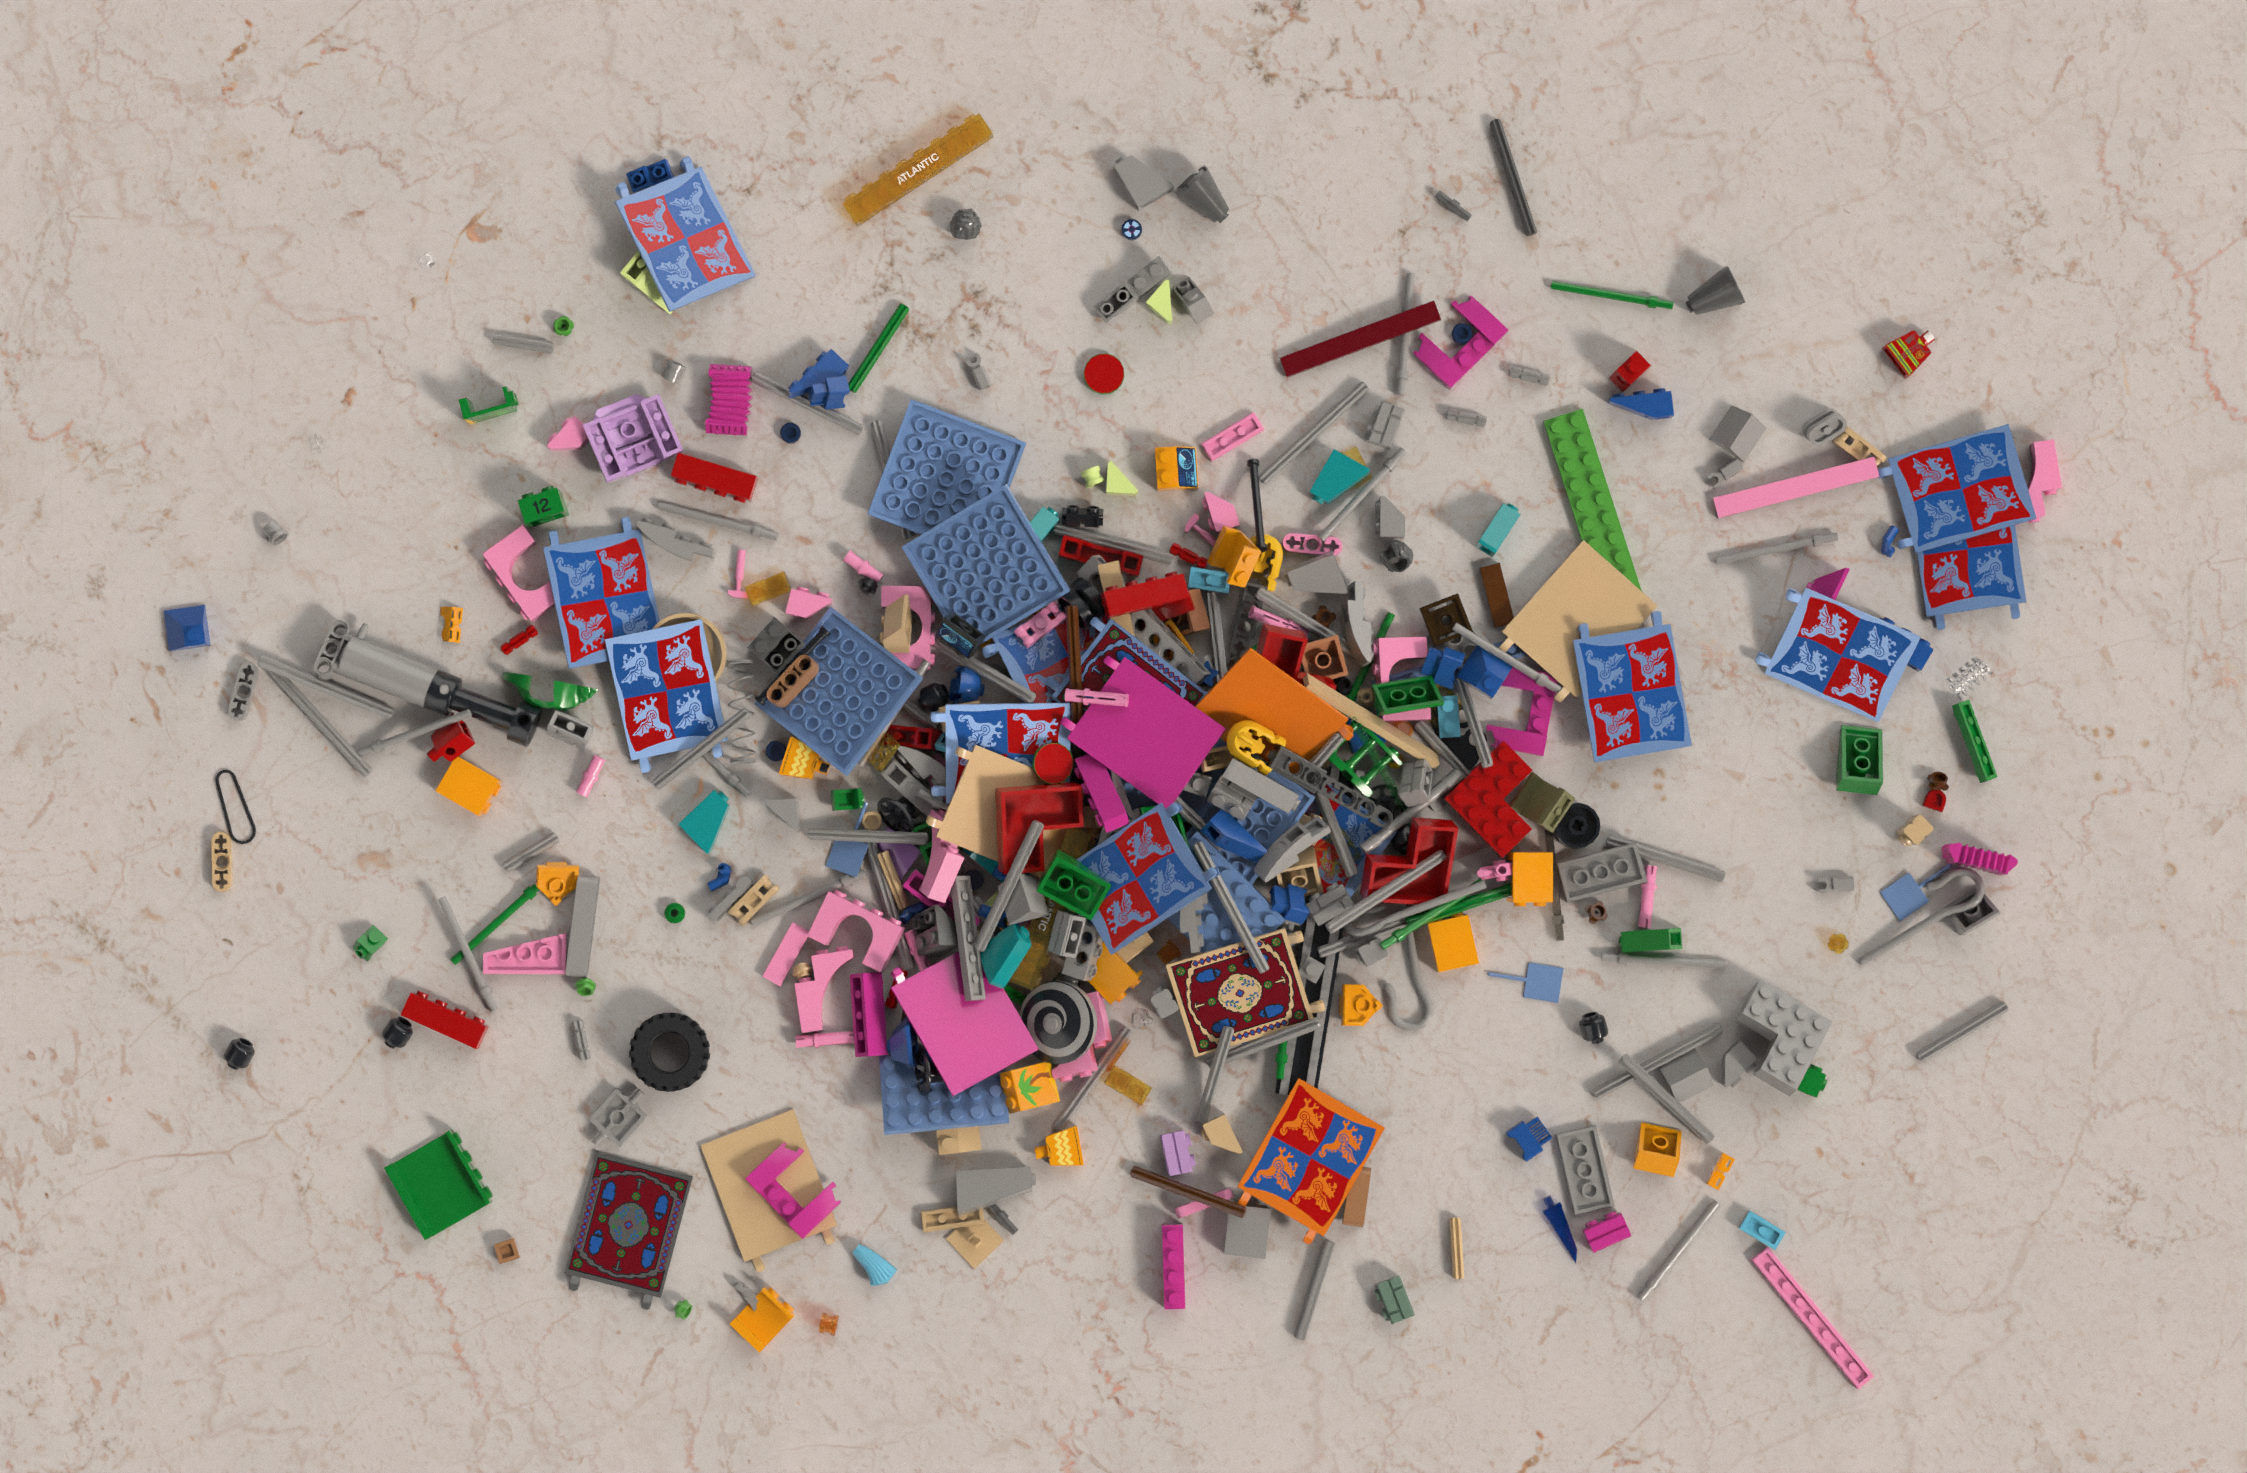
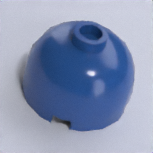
(965, 686)

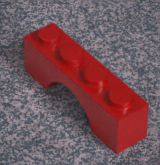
(1082, 551)

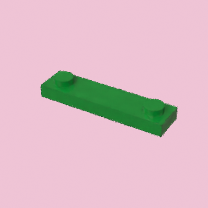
(1974, 741)

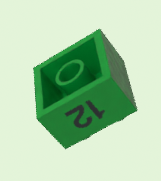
(543, 507)

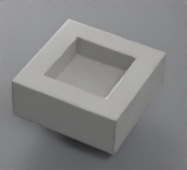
(1311, 969)

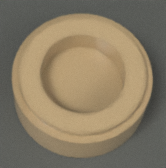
(871, 821)

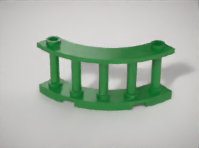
(1362, 783)

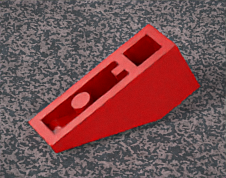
(914, 737)

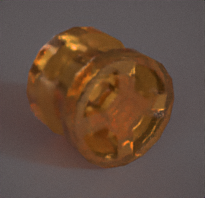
(828, 1324)

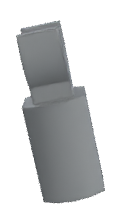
(979, 373)
(1726, 472)
(1837, 884)

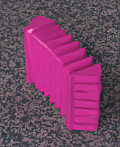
(730, 399)
(1978, 858)

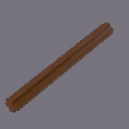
(1074, 659)
(1188, 1191)

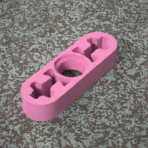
(1295, 549)
(1195, 1206)

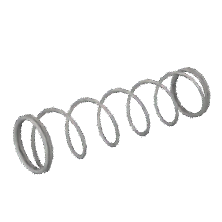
(740, 760)

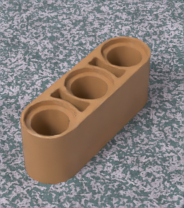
(783, 685)
(1357, 1200)

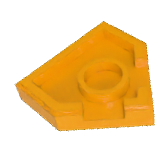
(556, 880)
(1357, 1005)

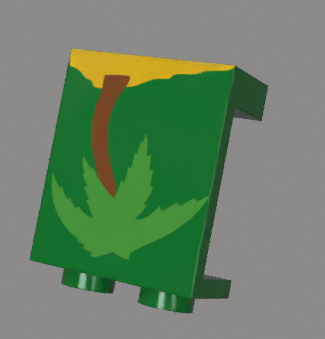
(472, 417)

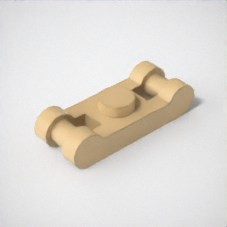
(1859, 448)
(754, 900)

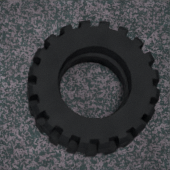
(641, 1056)

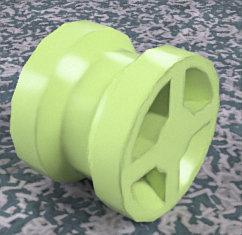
(1092, 477)

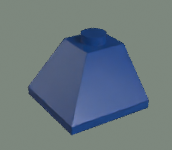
(187, 628)
(1484, 672)
(903, 1043)

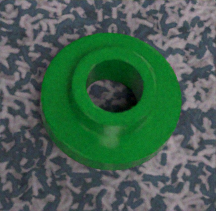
(681, 913)

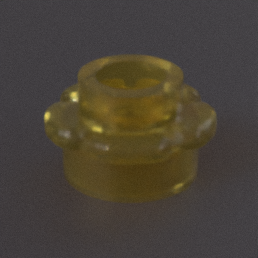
(1838, 948)

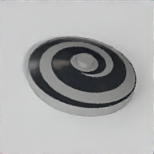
(1059, 1021)

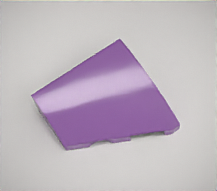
(901, 855)

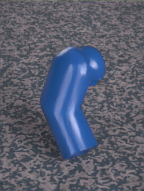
(1887, 540)
(723, 877)
(911, 910)

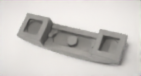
(1133, 813)

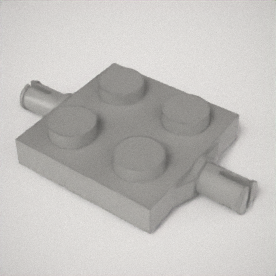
(618, 1117)

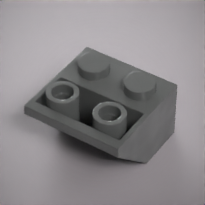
(776, 645)
(934, 932)

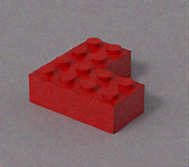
(1285, 650)
(1482, 803)
(1016, 807)
(1425, 838)

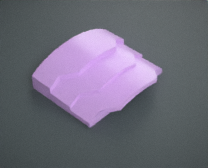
(632, 436)

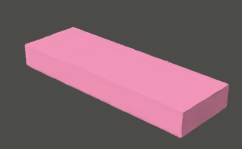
(1232, 436)
(786, 954)

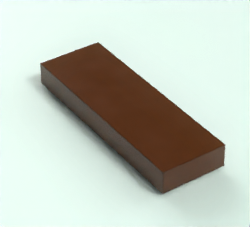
(1497, 595)

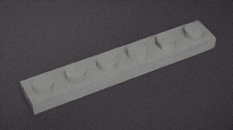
(966, 937)

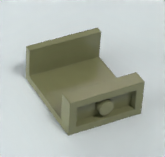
(1542, 802)

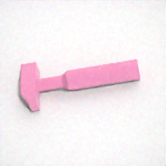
(1203, 533)
(739, 576)

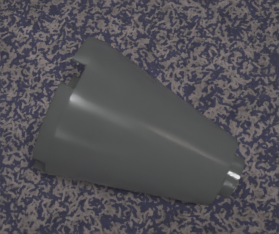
(1203, 195)
(1716, 293)

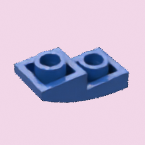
(649, 175)

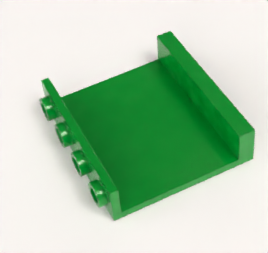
(439, 1184)

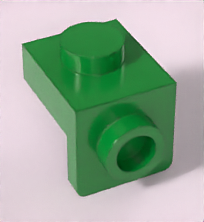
(847, 799)
(369, 943)

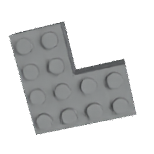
(1793, 1034)

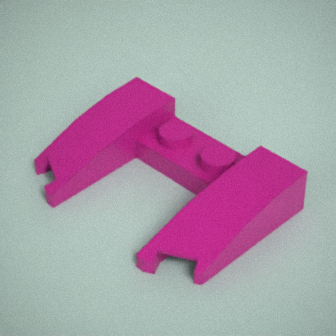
(1452, 370)
(1535, 737)
(798, 1218)

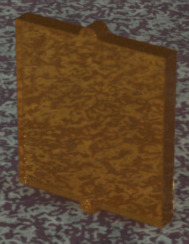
(1118, 1055)

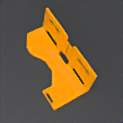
(446, 612)
(1713, 1178)

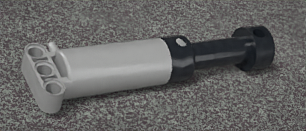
(418, 683)

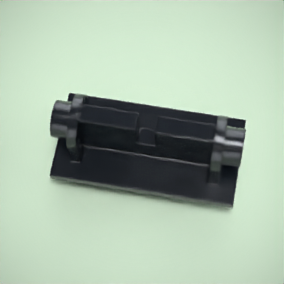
(1075, 515)

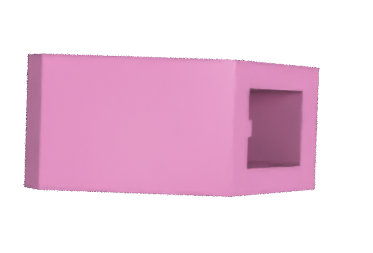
(570, 437)
(1220, 511)
(805, 604)

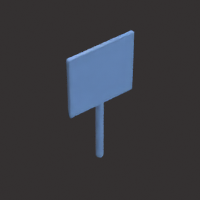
(848, 855)
(1905, 894)
(1541, 983)

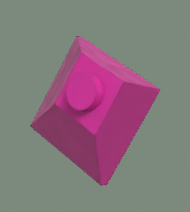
(1829, 584)

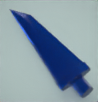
(1557, 1219)

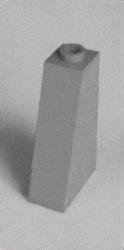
(1262, 785)
(991, 1186)

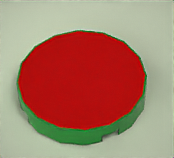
(1104, 373)
(1052, 763)

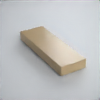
(949, 1219)

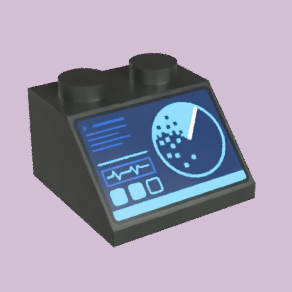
(960, 635)

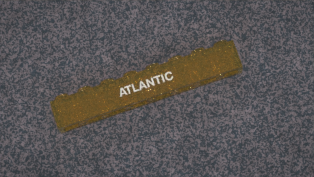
(918, 169)
(1028, 972)

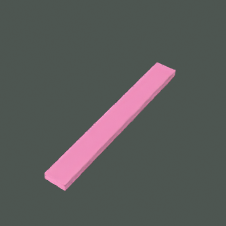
(1796, 487)
(1812, 1317)

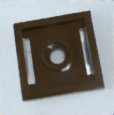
(1433, 619)

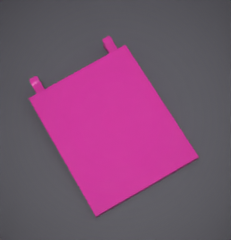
(1151, 741)
(962, 1036)

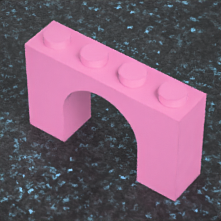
(502, 558)
(921, 604)
(1386, 654)
(885, 931)

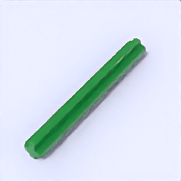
(878, 347)

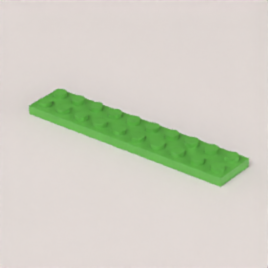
(1588, 490)

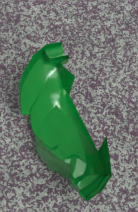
(565, 694)

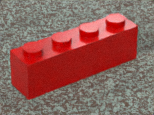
(714, 477)
(1144, 595)
(445, 1020)

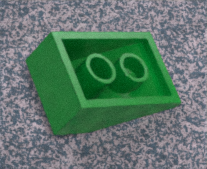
(1860, 760)
(1073, 885)

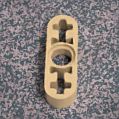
(226, 846)

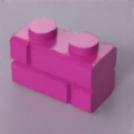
(1606, 1232)

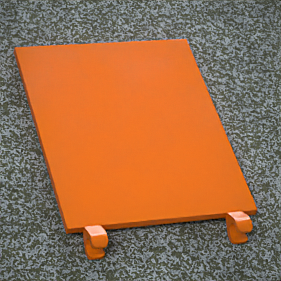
(1269, 696)

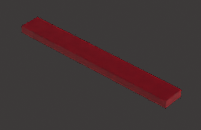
(1360, 339)

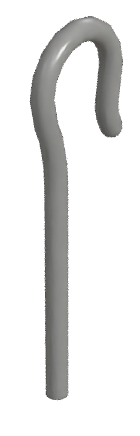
(1980, 889)
(1360, 932)
(1392, 1001)

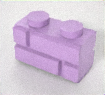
(1176, 1152)

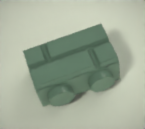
(1394, 1299)

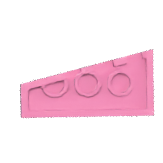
(533, 957)

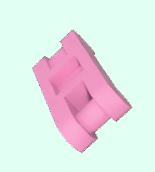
(1040, 624)

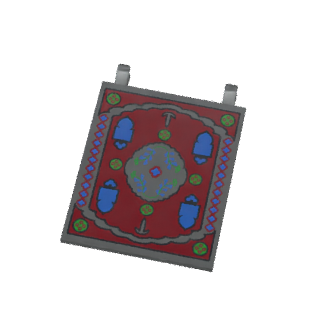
(628, 1226)

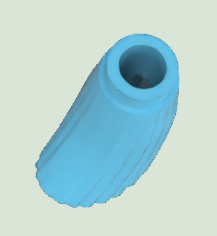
(877, 1267)

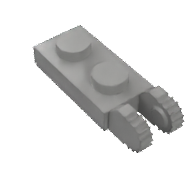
(731, 897)

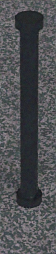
(1253, 465)
(805, 651)

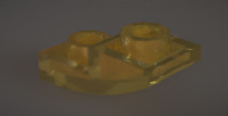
(768, 588)
(1127, 1085)

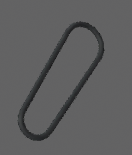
(244, 803)

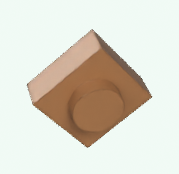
(507, 1251)

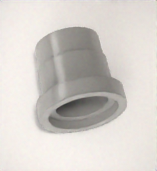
(673, 371)
(275, 533)

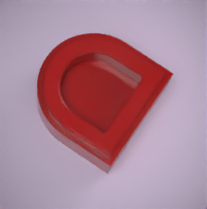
(1935, 800)

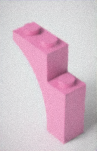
(2044, 475)
(943, 865)
(811, 993)
(1087, 1063)

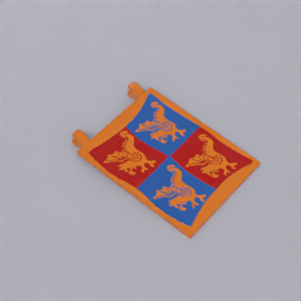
(1310, 1158)

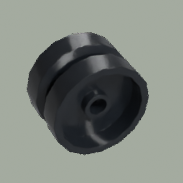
(1086, 599)
(1588, 827)

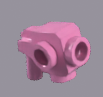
(1500, 871)

